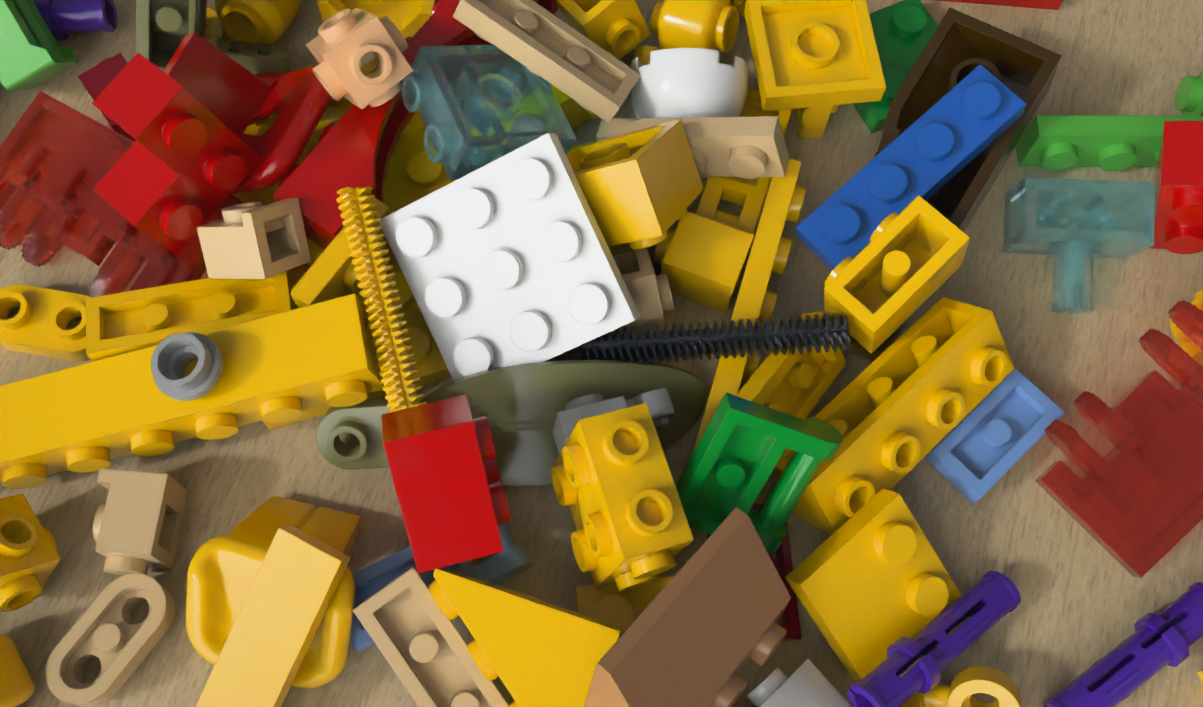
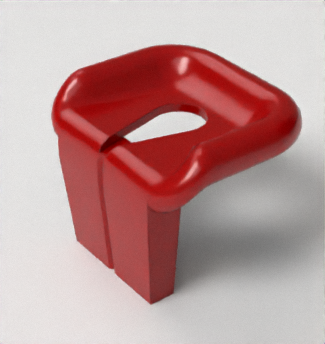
(245, 98)

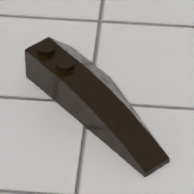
(950, 56)

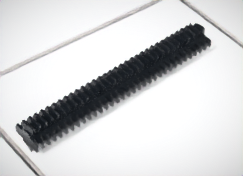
(721, 340)

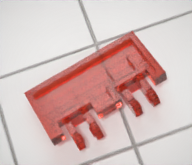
(55, 164)
(1151, 481)

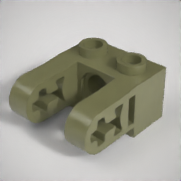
(166, 22)

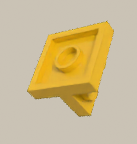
(813, 57)

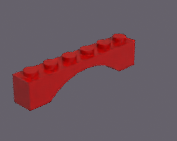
(362, 141)

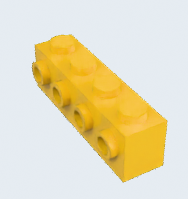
(903, 408)

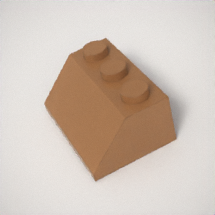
(699, 628)

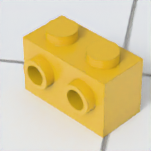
(895, 272)

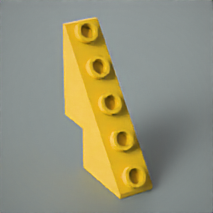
(531, 644)

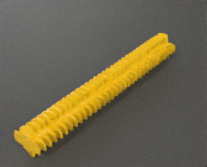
(378, 297)

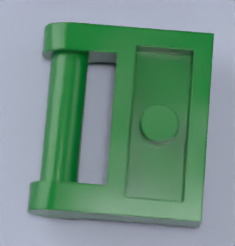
(740, 456)

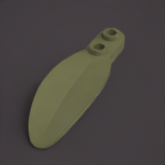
(520, 411)

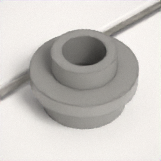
(175, 354)

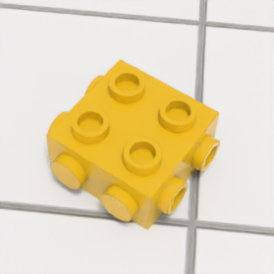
(620, 499)

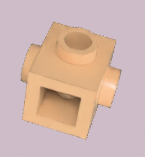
(339, 50)

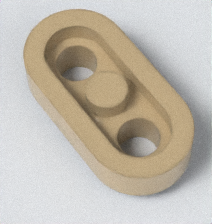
(110, 635)

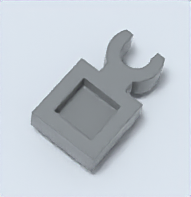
(594, 404)

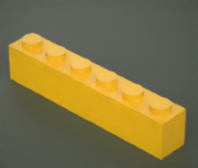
(115, 409)

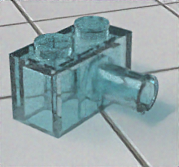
(1076, 224)

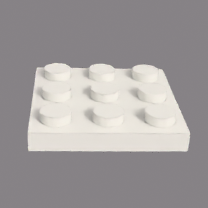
(510, 263)

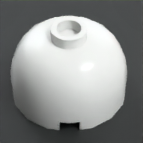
(689, 85)

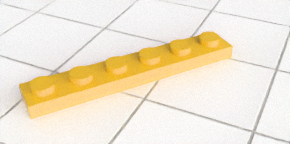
(767, 255)

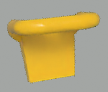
(227, 568)

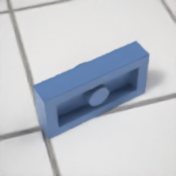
(994, 436)

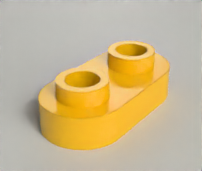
(43, 322)

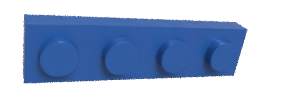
(912, 165)

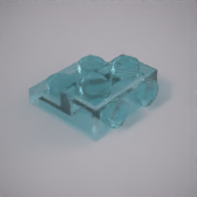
(479, 106)

